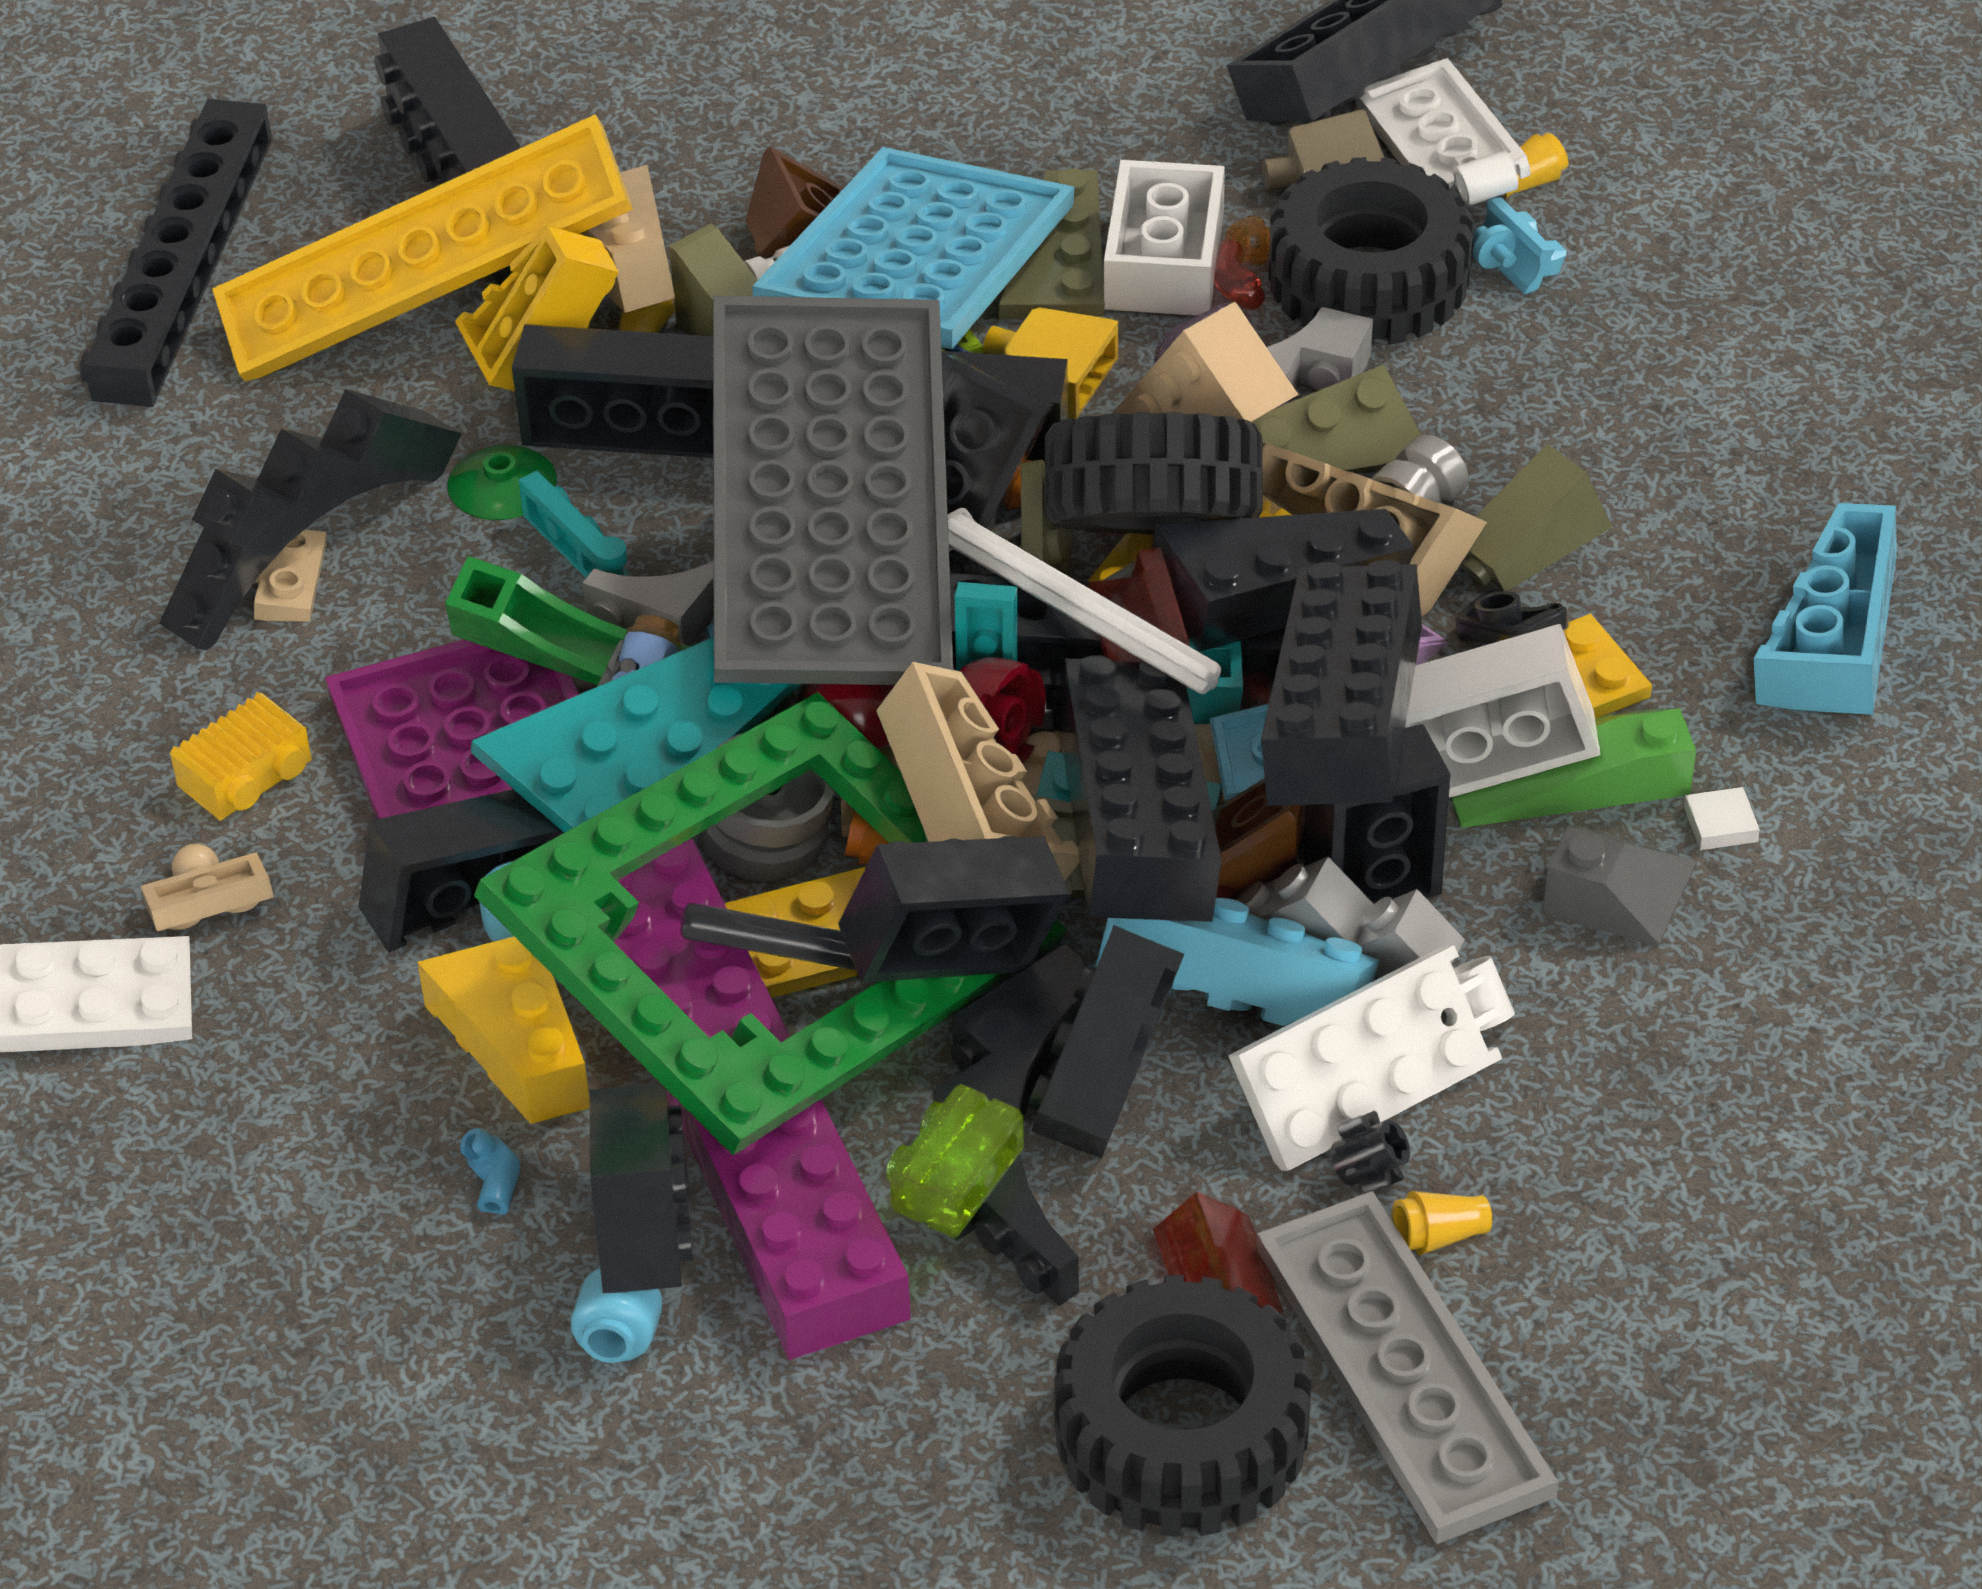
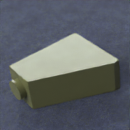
(704, 268)
(1535, 521)

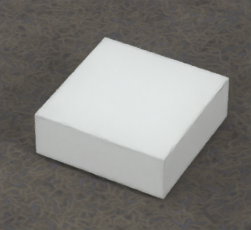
(1721, 818)

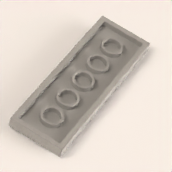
(1406, 1367)

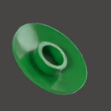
(488, 482)

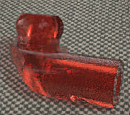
(1235, 279)

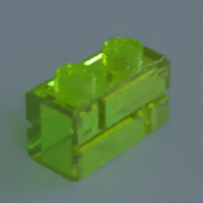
(955, 1159)

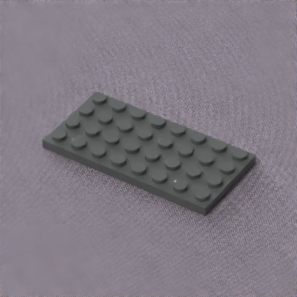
(828, 490)

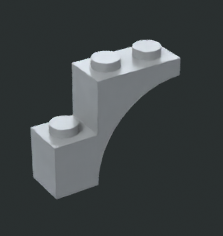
(1325, 350)
(679, 597)
(1335, 907)

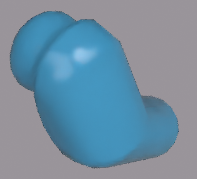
(494, 1165)

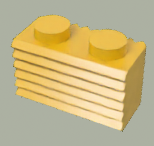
(241, 756)

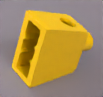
(1084, 340)

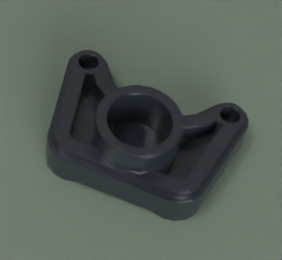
(1500, 616)

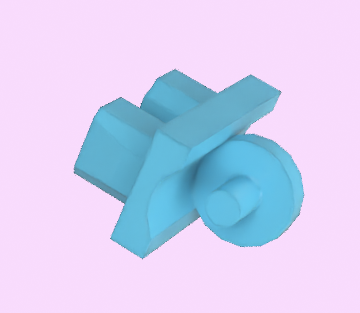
(1515, 247)

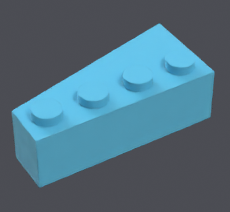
(1834, 627)
(1257, 961)

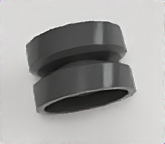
(774, 834)

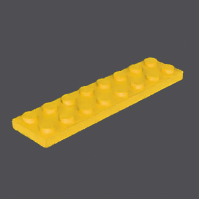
(419, 249)

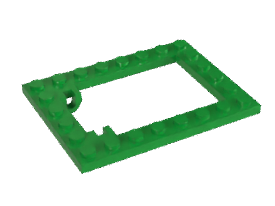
(745, 1081)

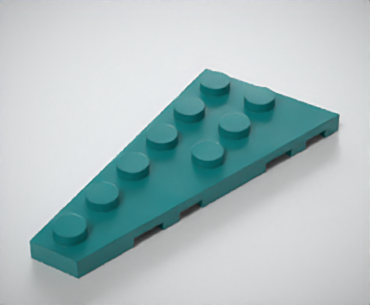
(624, 735)

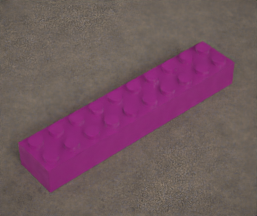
(795, 1191)

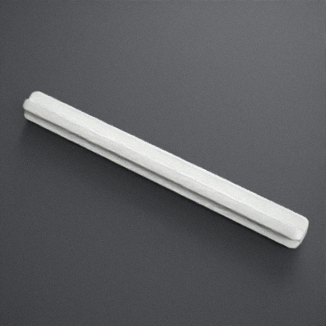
(1083, 605)

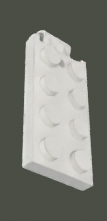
(1447, 129)
(94, 993)
(1371, 1052)

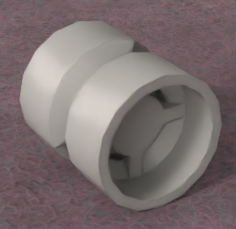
(1427, 469)

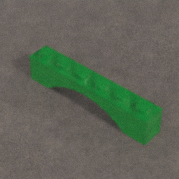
(527, 622)

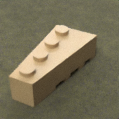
(636, 247)
(1213, 370)
(1436, 530)
(955, 768)

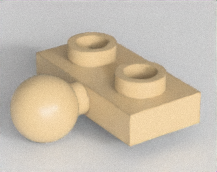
(291, 580)
(205, 888)

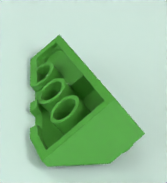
(1641, 760)

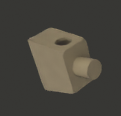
(1321, 143)

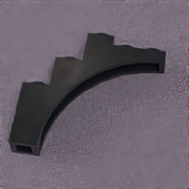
(302, 479)
(1001, 1051)

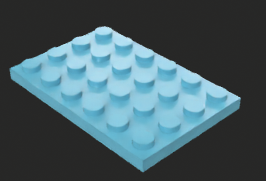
(921, 233)

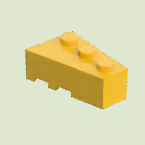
(552, 284)
(512, 1023)

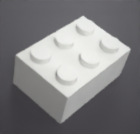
(1164, 237)
(1505, 710)

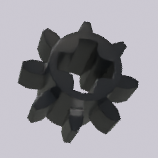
(1370, 1152)

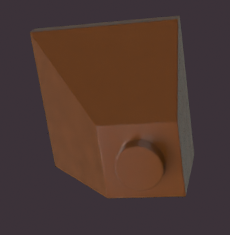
(785, 201)
(1256, 838)

